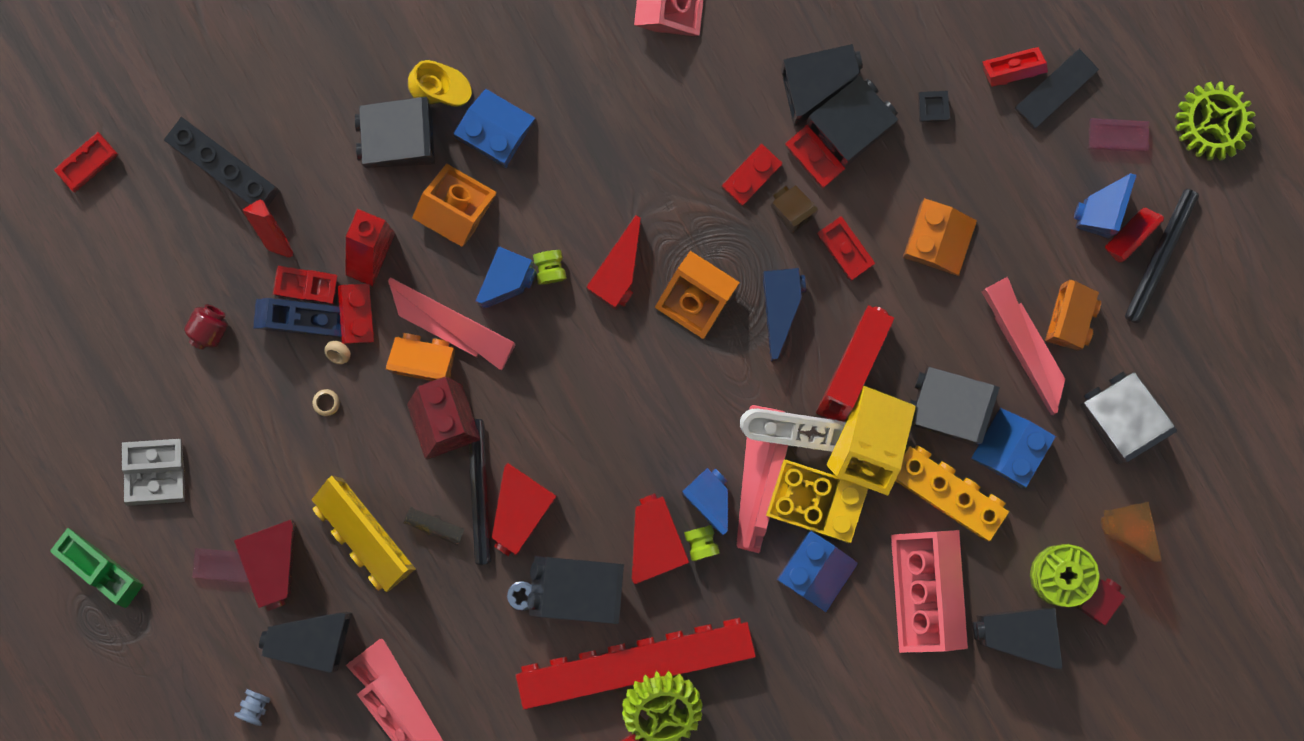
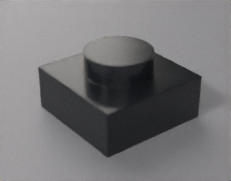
(933, 106)

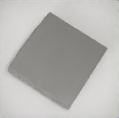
(153, 472)

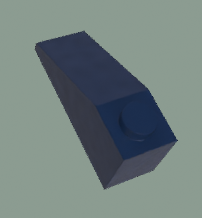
(782, 299)
(297, 317)

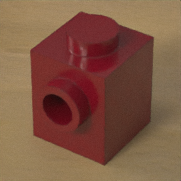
(1103, 601)

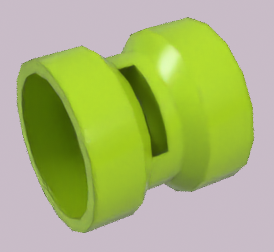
(548, 260)
(701, 542)

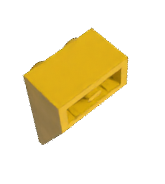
(873, 441)
(817, 501)

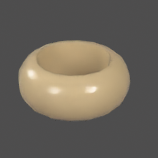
(333, 356)
(334, 408)

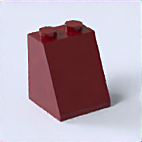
(442, 417)
(269, 563)

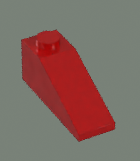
(616, 273)

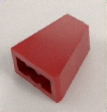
(519, 510)
(655, 540)

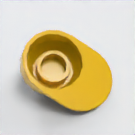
(439, 83)

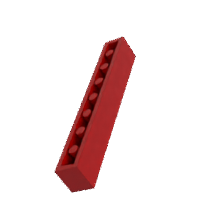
(626, 665)

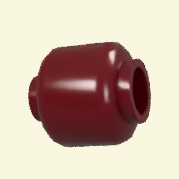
(206, 327)

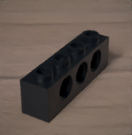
(220, 163)

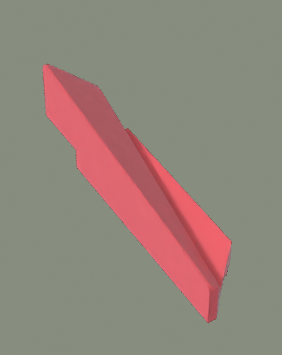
(450, 325)
(1026, 343)
(760, 476)
(391, 696)

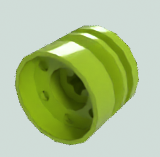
(1053, 561)

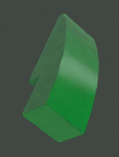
(96, 568)

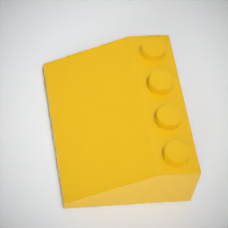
(362, 533)

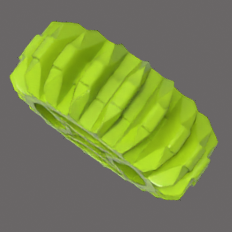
(1219, 131)
(658, 699)

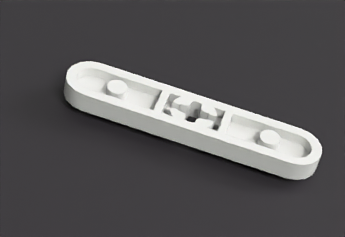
(783, 429)

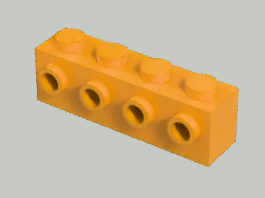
(950, 494)

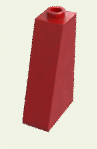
(367, 246)
(855, 364)

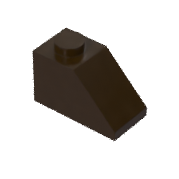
(793, 207)

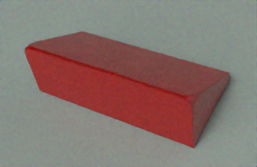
(267, 228)
(1133, 234)

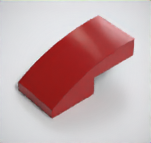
(304, 284)

